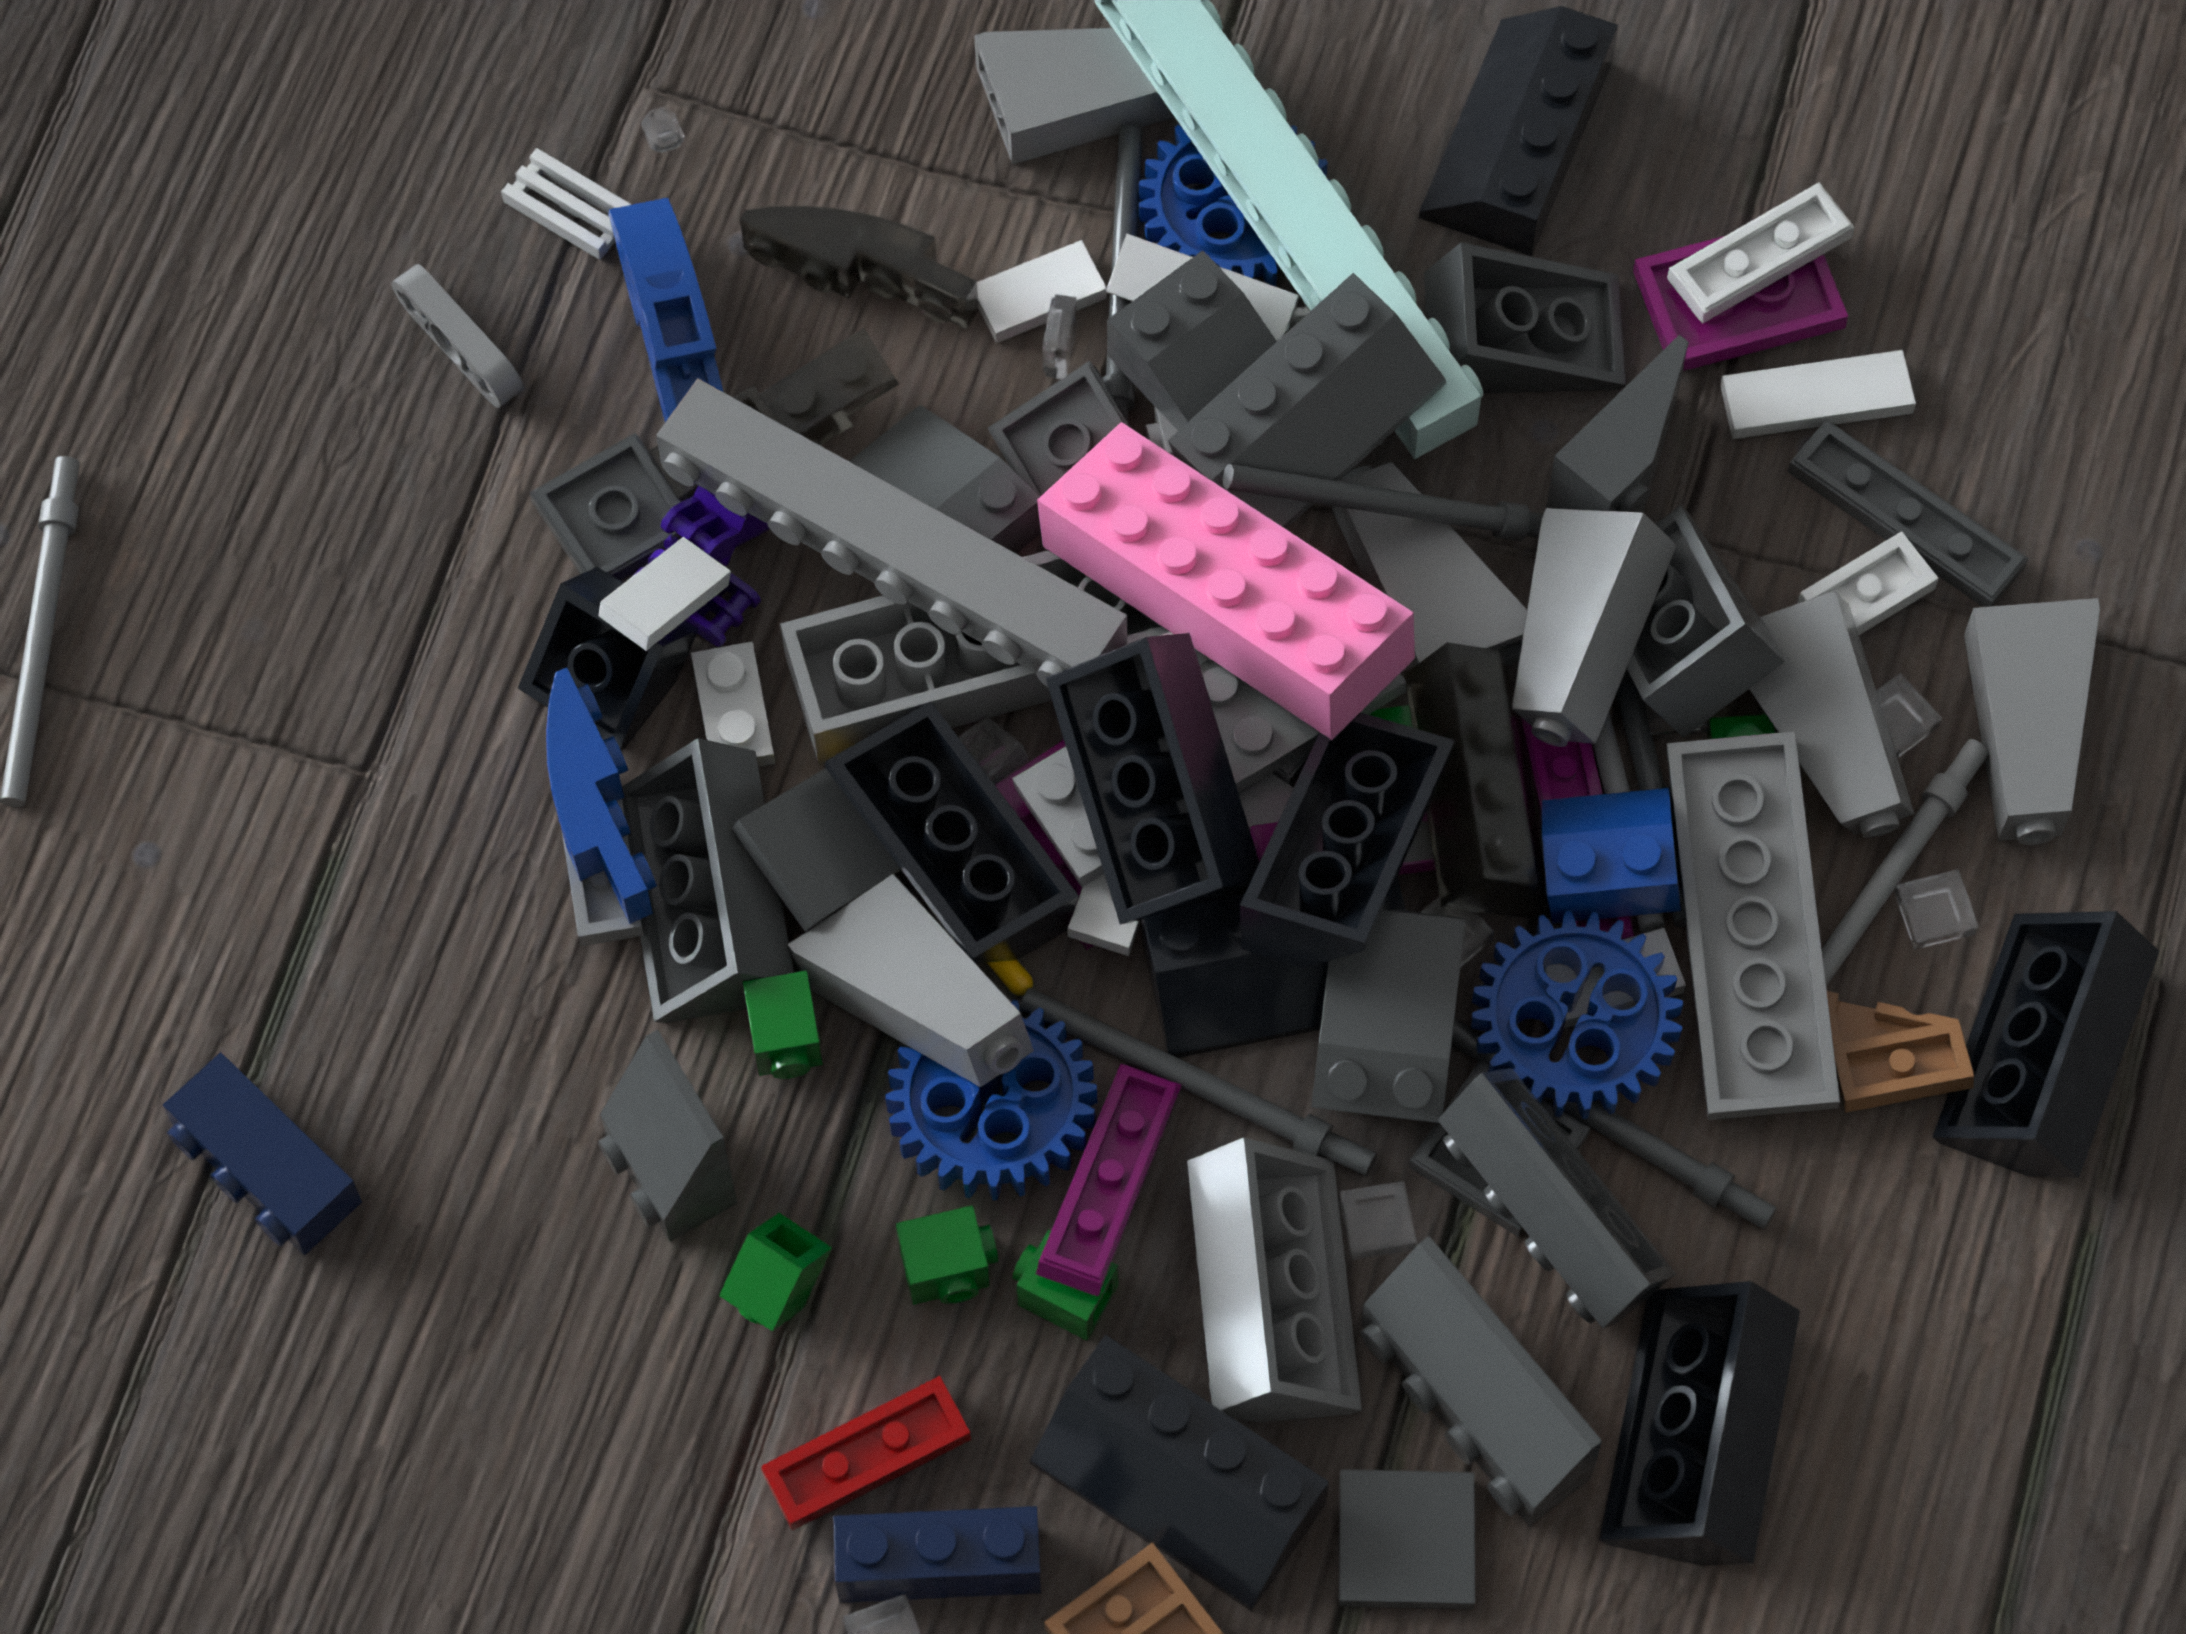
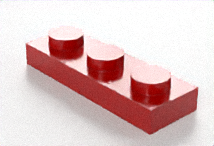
(866, 1453)

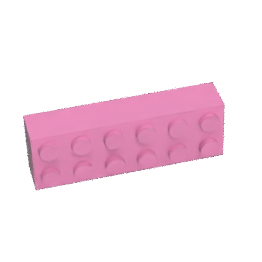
(1228, 578)

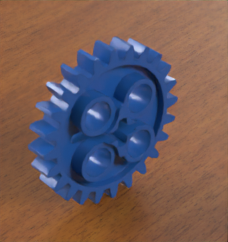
(1169, 204)
(1629, 1037)
(1042, 1119)

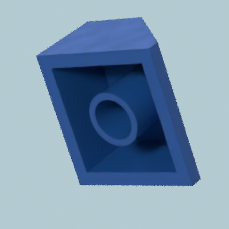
(1610, 855)

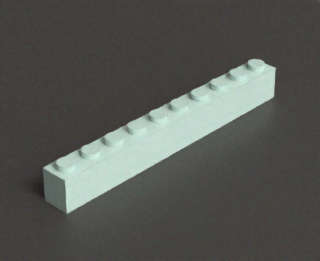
(1280, 186)

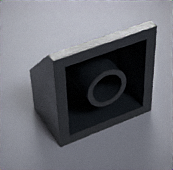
(617, 670)

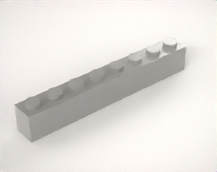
(884, 535)

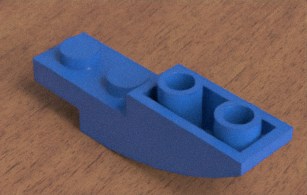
(665, 299)
(586, 793)

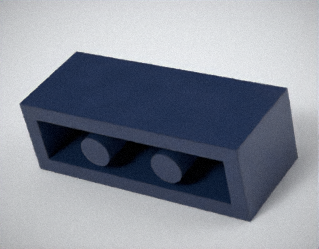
(260, 1155)
(937, 1554)

